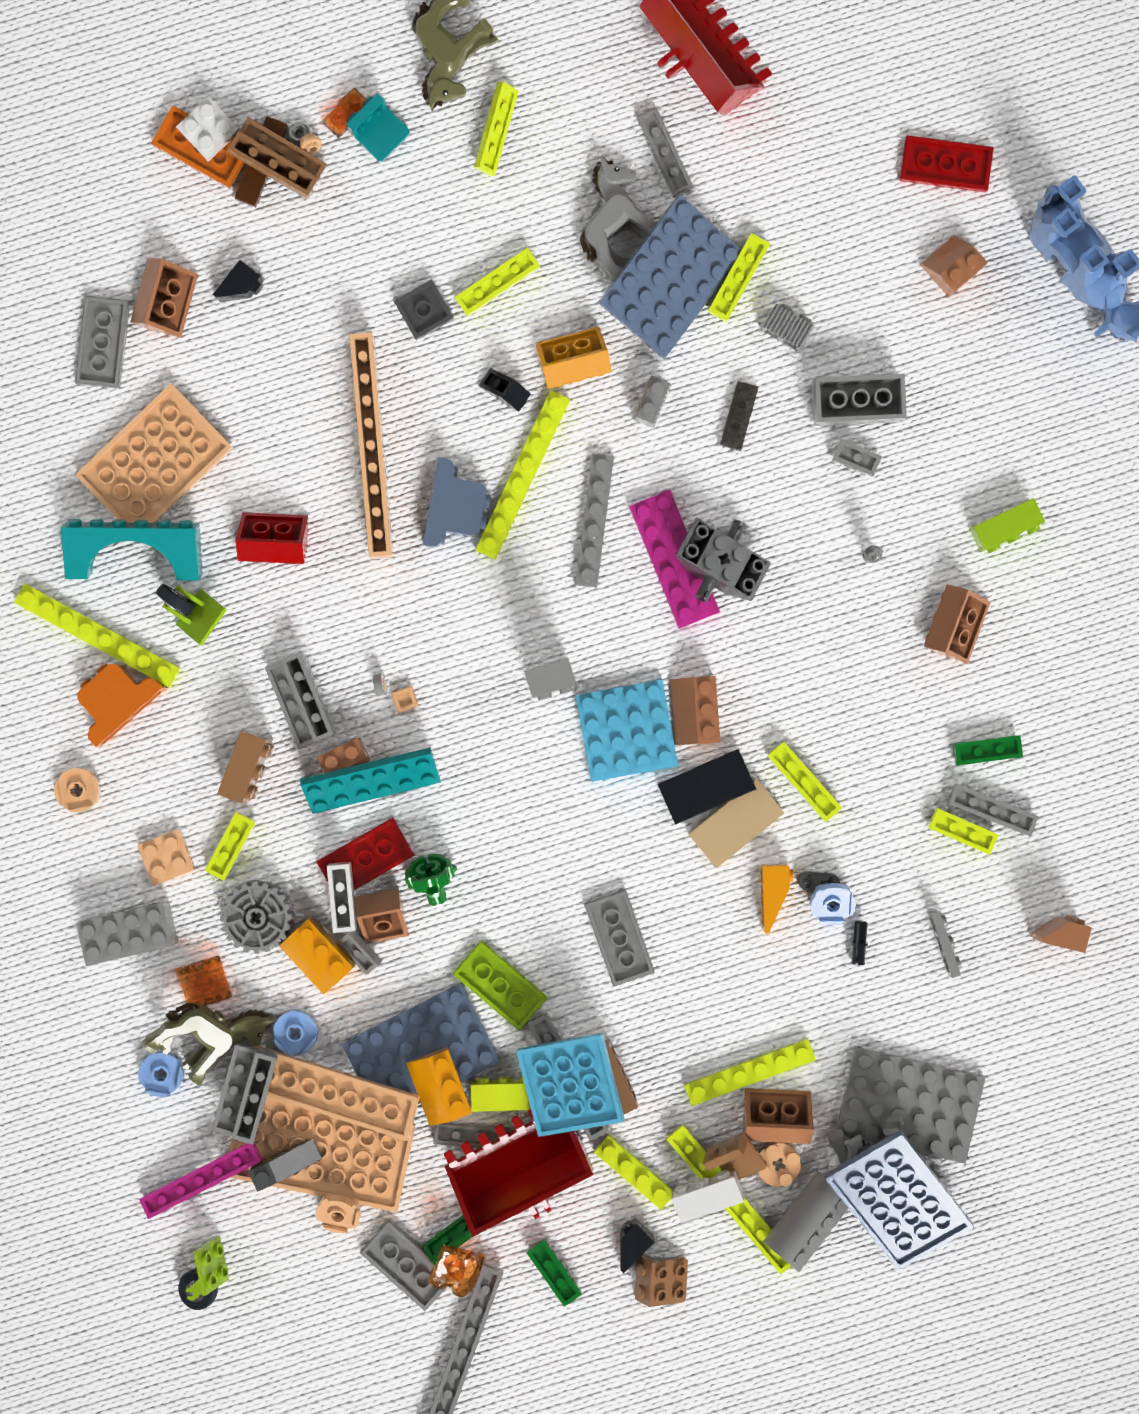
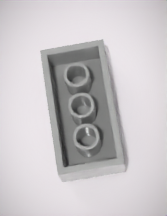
(859, 399)
(550, 678)
(127, 933)

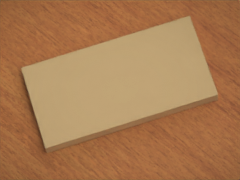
(735, 824)

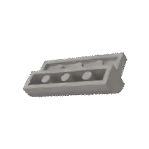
(300, 700)
(244, 1092)
(806, 1222)

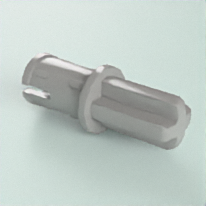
(872, 554)

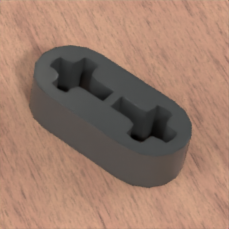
(819, 876)

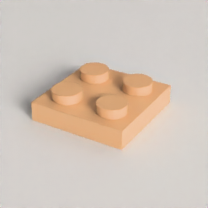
(166, 857)

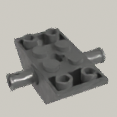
(740, 568)

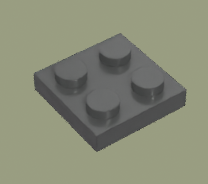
(423, 310)

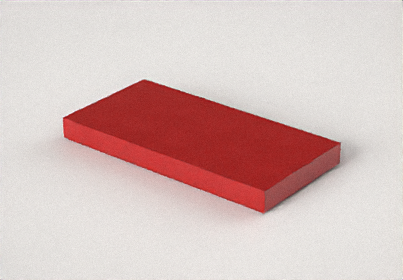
(946, 164)
(371, 853)

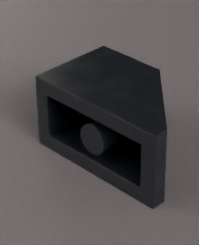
(239, 284)
(505, 389)
(634, 1242)

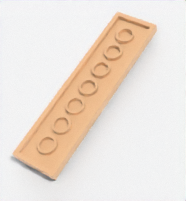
(343, 1096)

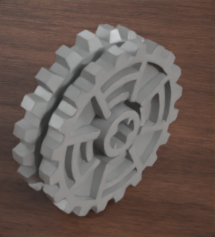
(274, 916)

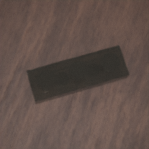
(739, 416)

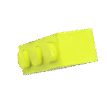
(499, 1094)

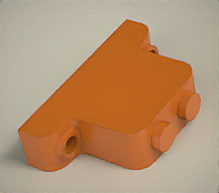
(115, 700)

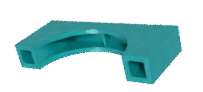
(176, 541)

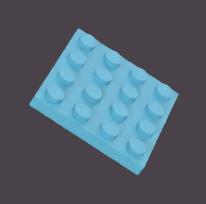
(626, 730)
(570, 1084)

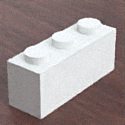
(342, 897)
(707, 1195)

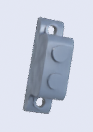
(455, 506)

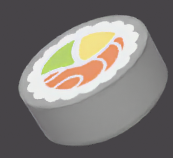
(380, 684)

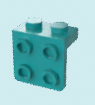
(377, 128)

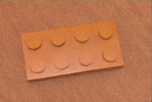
(221, 168)

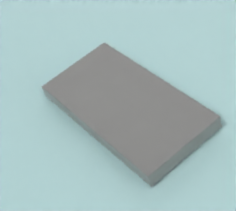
(102, 342)
(619, 937)
(402, 1263)

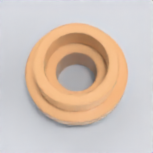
(310, 143)

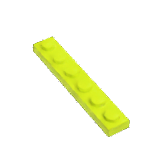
(749, 1072)

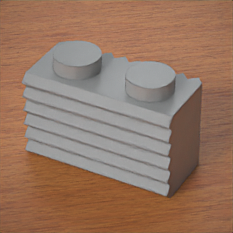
(788, 327)
(652, 401)

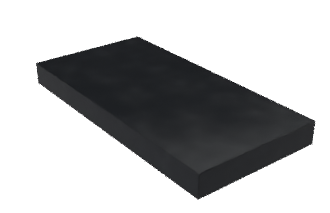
(707, 786)

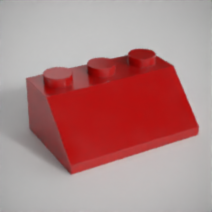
(272, 538)

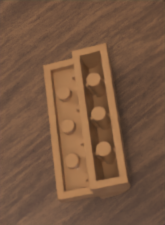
(277, 158)

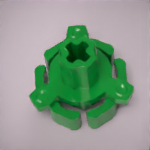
(430, 878)

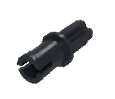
(859, 942)

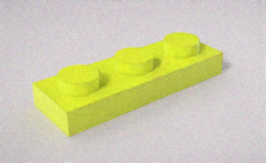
(963, 831)
(230, 846)

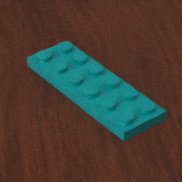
(370, 780)

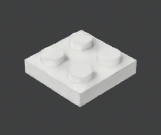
(208, 129)

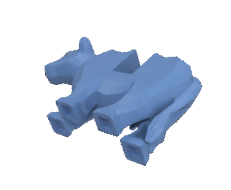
(1092, 267)

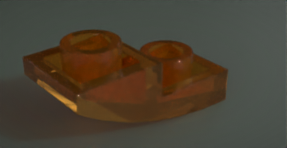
(338, 118)

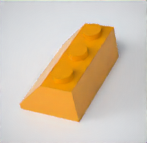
(573, 357)
(317, 955)
(439, 1087)

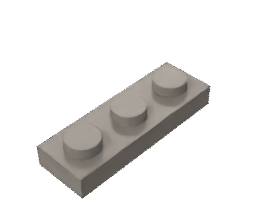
(945, 943)

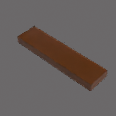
(253, 180)

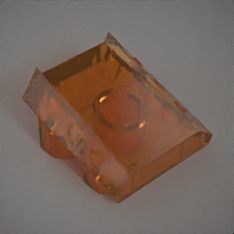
(203, 981)
(456, 1270)

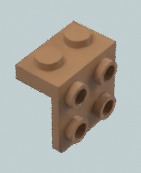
(735, 1154)
(660, 1281)

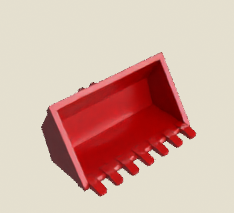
(705, 51)
(514, 1173)

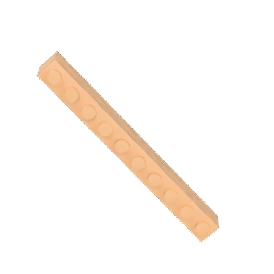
(371, 445)

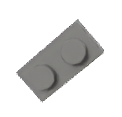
(856, 458)
(359, 952)

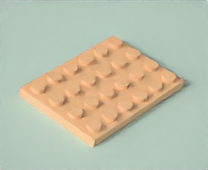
(154, 459)

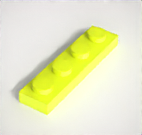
(496, 128)
(739, 277)
(497, 282)
(804, 781)
(634, 1171)

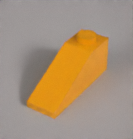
(774, 888)

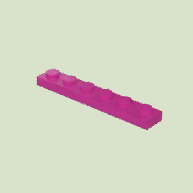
(200, 1179)

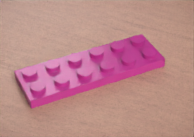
(662, 535)

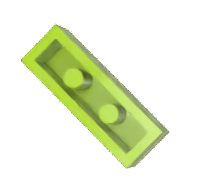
(1007, 526)

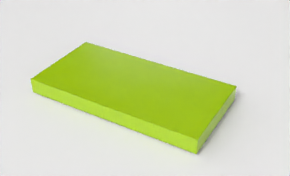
(500, 985)

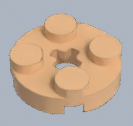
(70, 800)
(784, 1175)
(342, 1204)

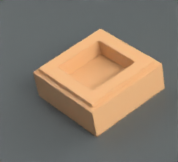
(404, 699)

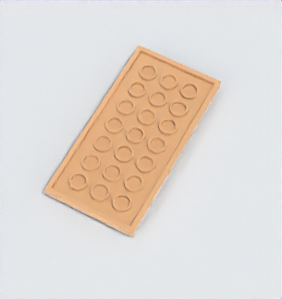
(353, 1159)

